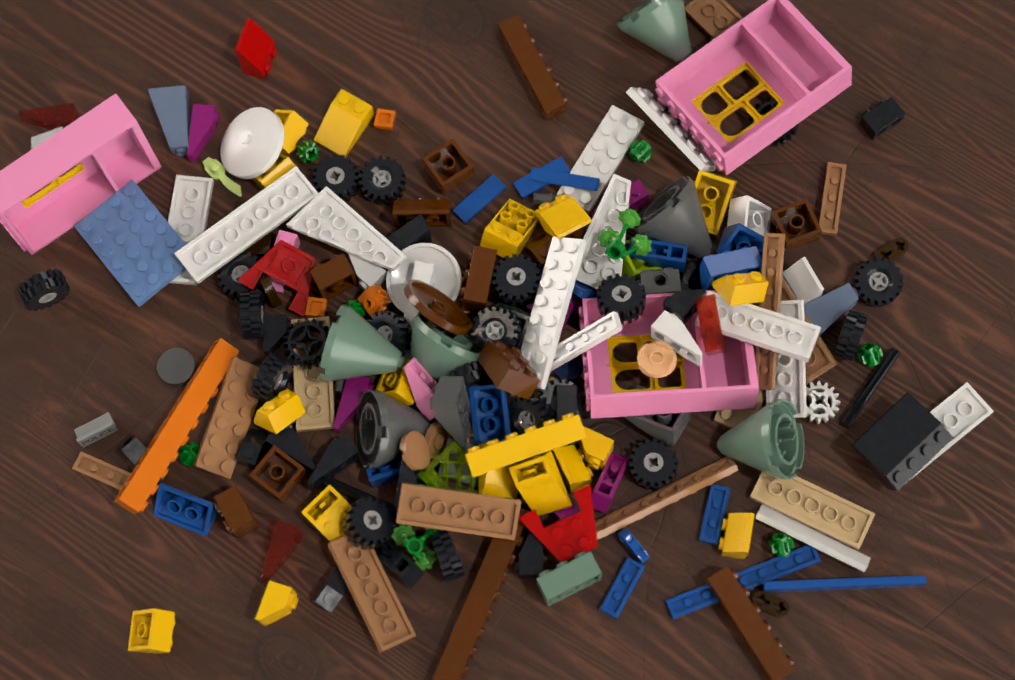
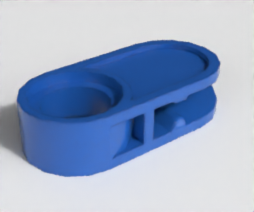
(633, 545)

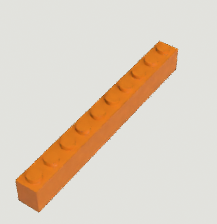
(176, 428)

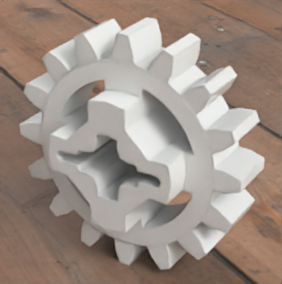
(823, 408)

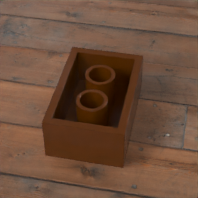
(477, 279)
(508, 369)

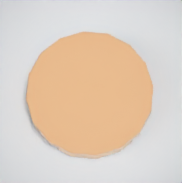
(656, 359)

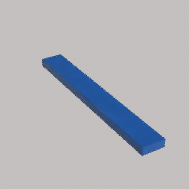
(750, 578)
(844, 584)

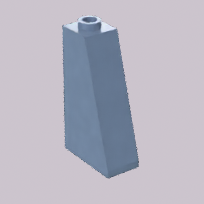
(174, 115)
(831, 307)

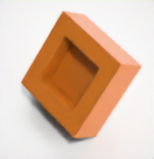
(384, 119)
(316, 307)

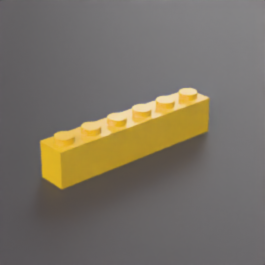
(526, 445)

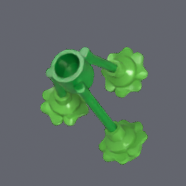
(612, 239)
(422, 555)

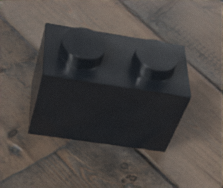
(881, 118)

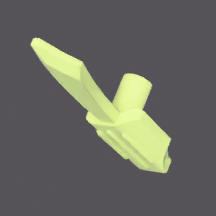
(217, 171)

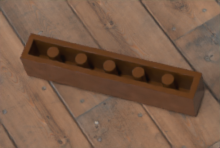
(532, 67)
(750, 625)

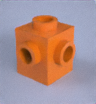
(374, 299)

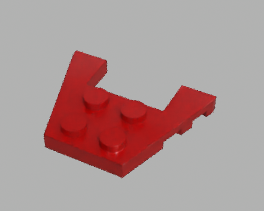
(287, 266)
(570, 534)

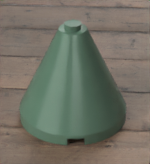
(660, 26)
(357, 349)
(440, 349)
(767, 440)

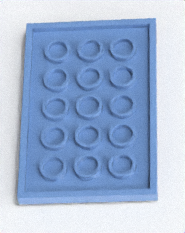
(133, 242)

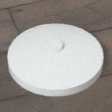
(252, 143)
(446, 275)

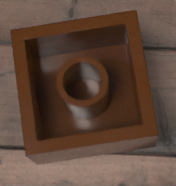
(448, 166)
(797, 224)
(334, 277)
(278, 474)
(236, 511)

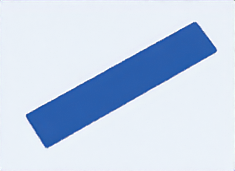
(564, 179)

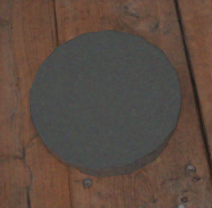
(176, 366)

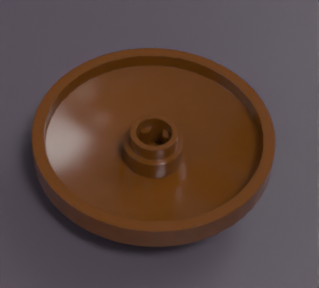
(437, 307)

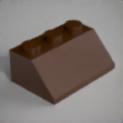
(434, 211)
(539, 247)

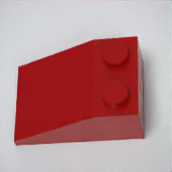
(255, 50)

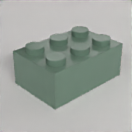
(568, 578)

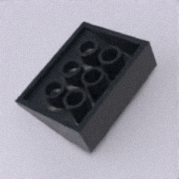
(902, 442)

